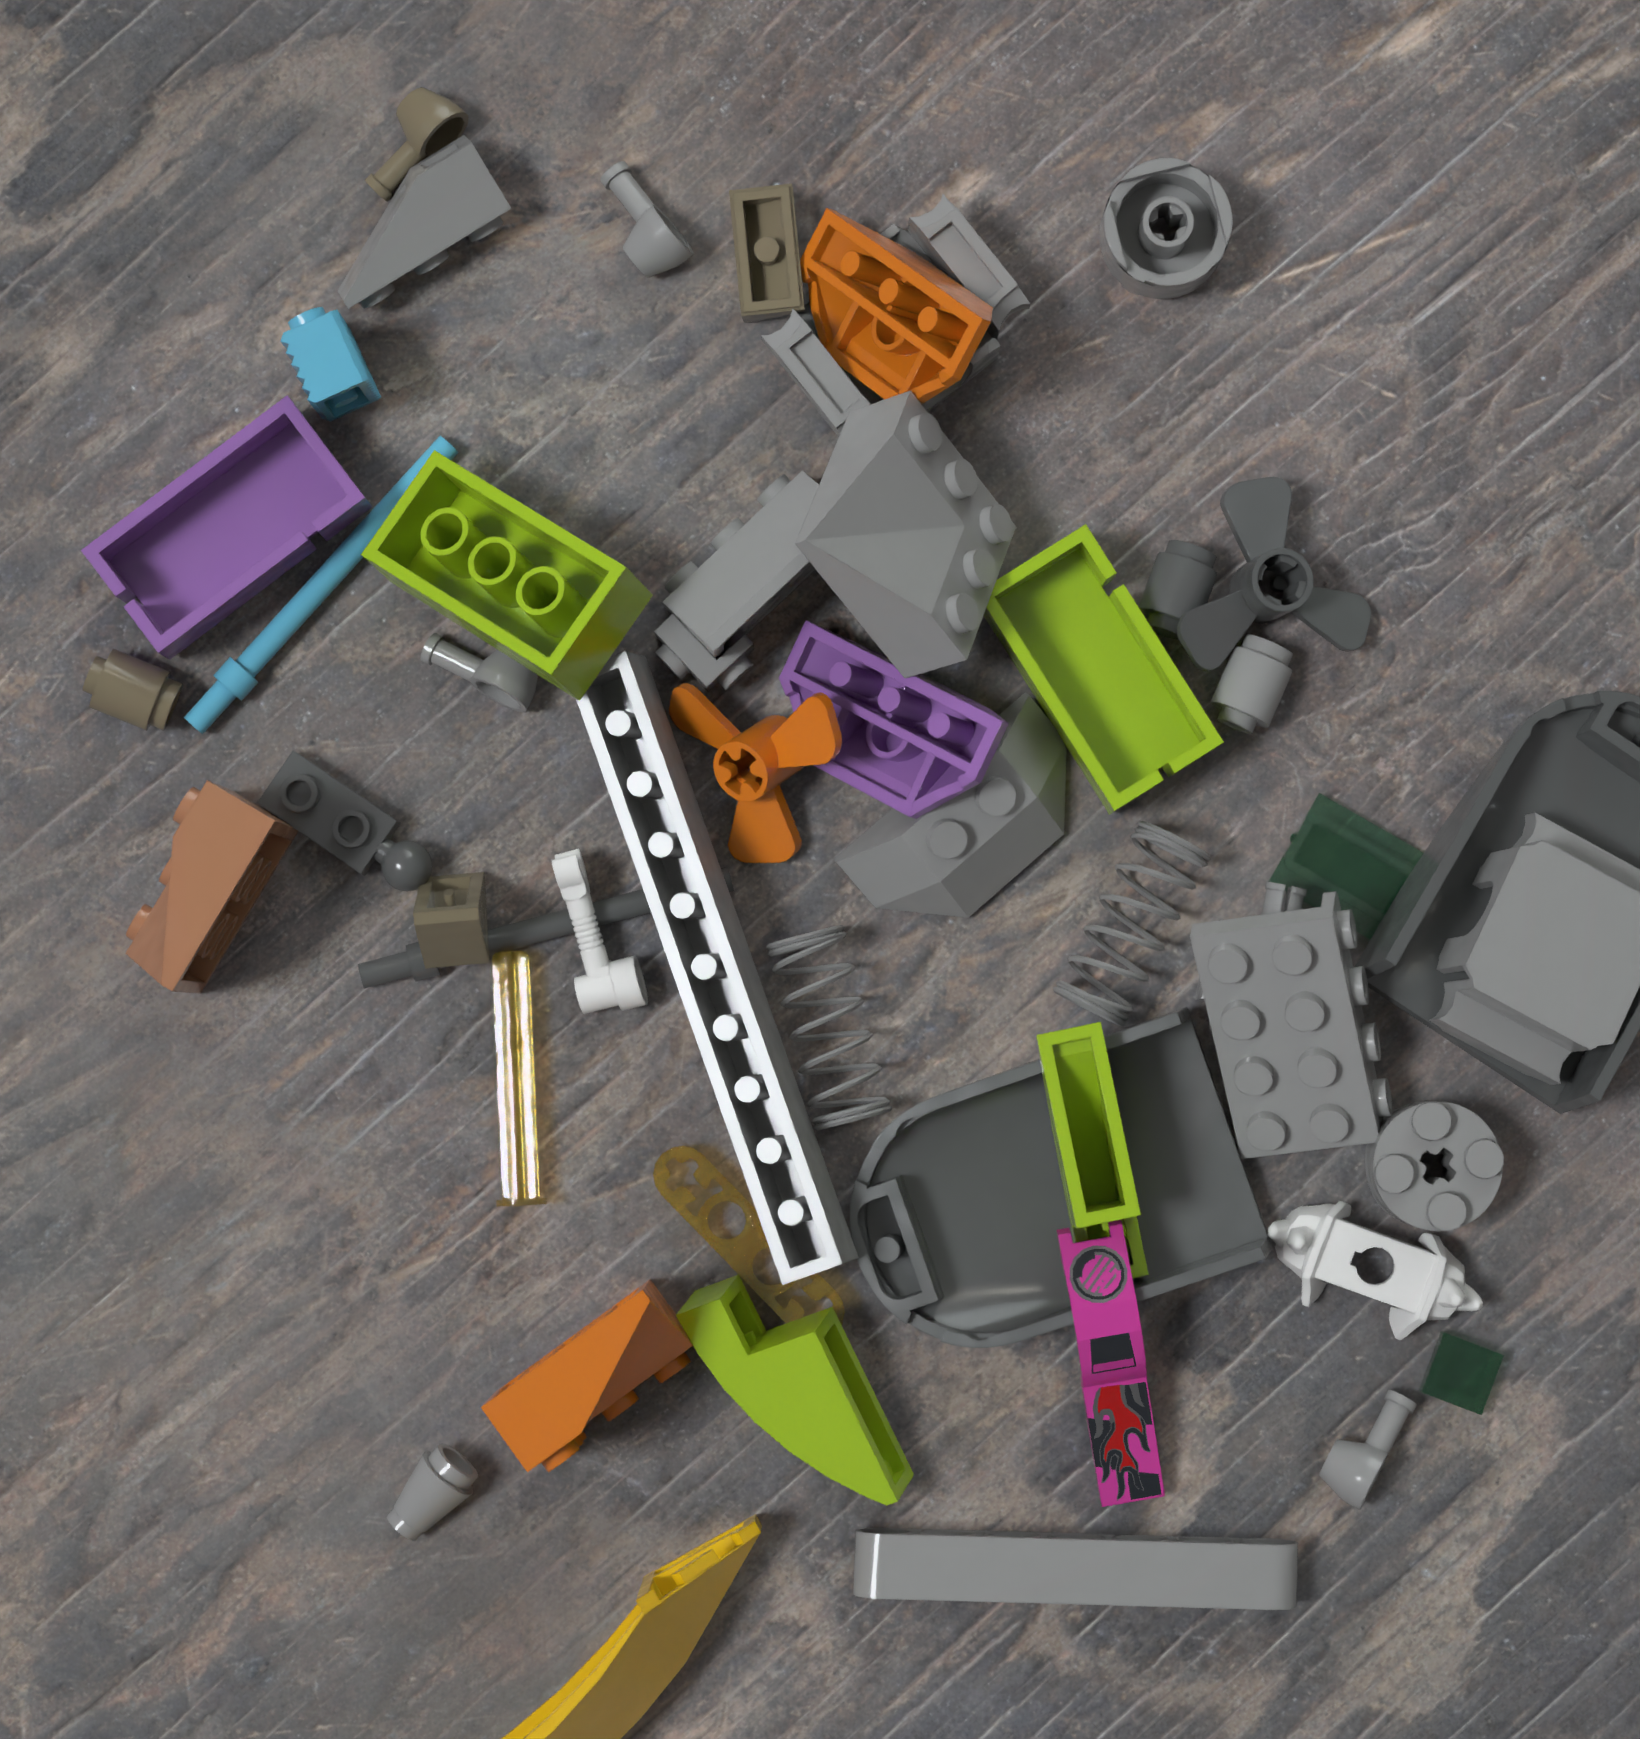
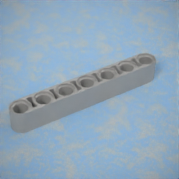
(1075, 1568)

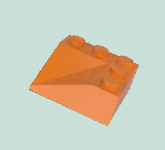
(588, 1374)

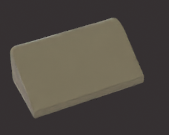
(766, 252)

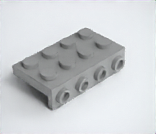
(1292, 1029)

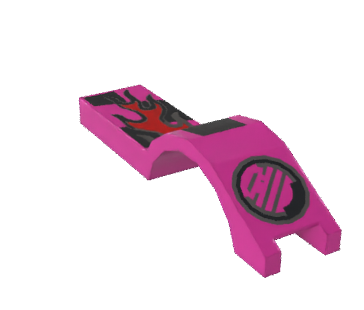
(1112, 1366)

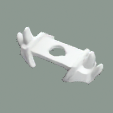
(1422, 1284)

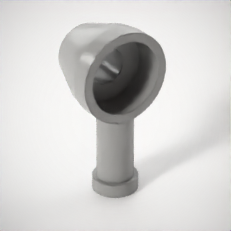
(654, 240)
(495, 677)
(1356, 1465)

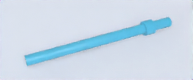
(237, 676)

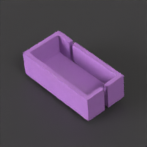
(226, 528)

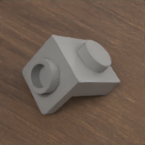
(686, 654)

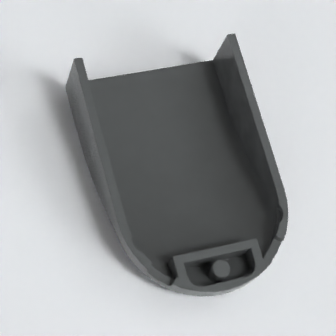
(1568, 765)
(969, 1193)

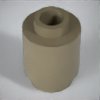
(132, 690)

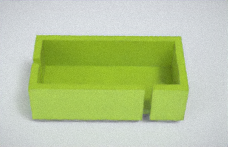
(1098, 670)

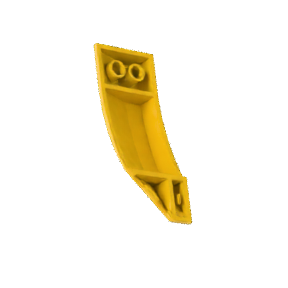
(647, 1646)

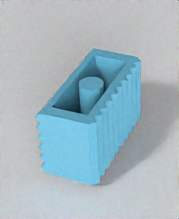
(329, 363)

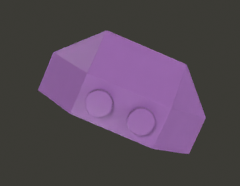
(900, 735)

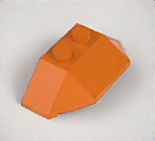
(889, 311)

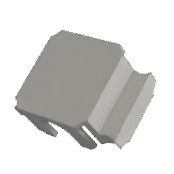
(951, 246)
(1550, 954)

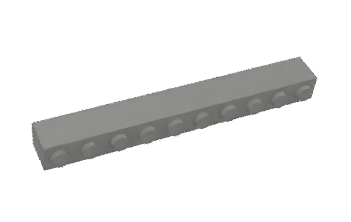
(714, 970)

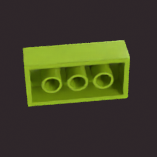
(507, 575)

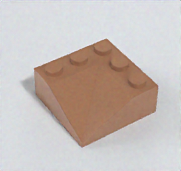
(211, 882)

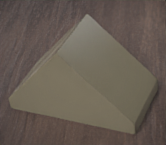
(452, 920)

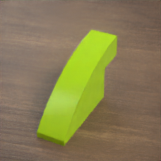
(1090, 1137)
(799, 1388)

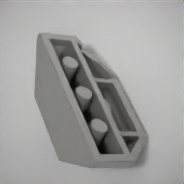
(977, 840)

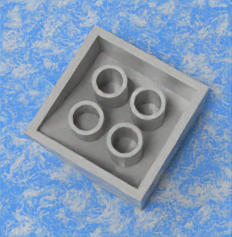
(906, 535)

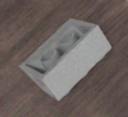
(749, 571)

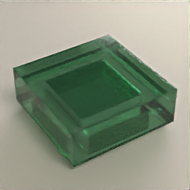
(1461, 1373)

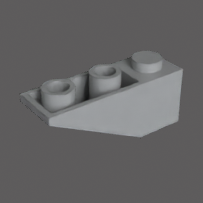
(432, 209)

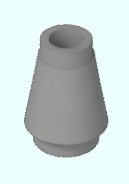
(432, 1491)

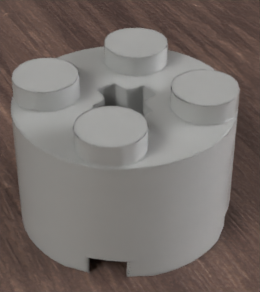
(1185, 199)
(1470, 1162)

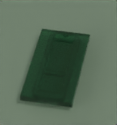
(1347, 856)

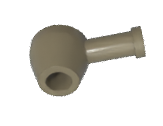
(428, 125)

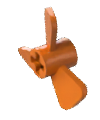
(756, 762)

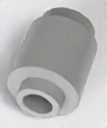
(1252, 684)

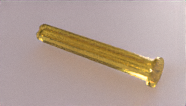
(515, 1079)

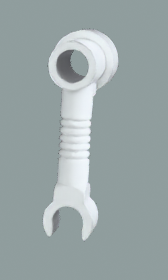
(606, 981)

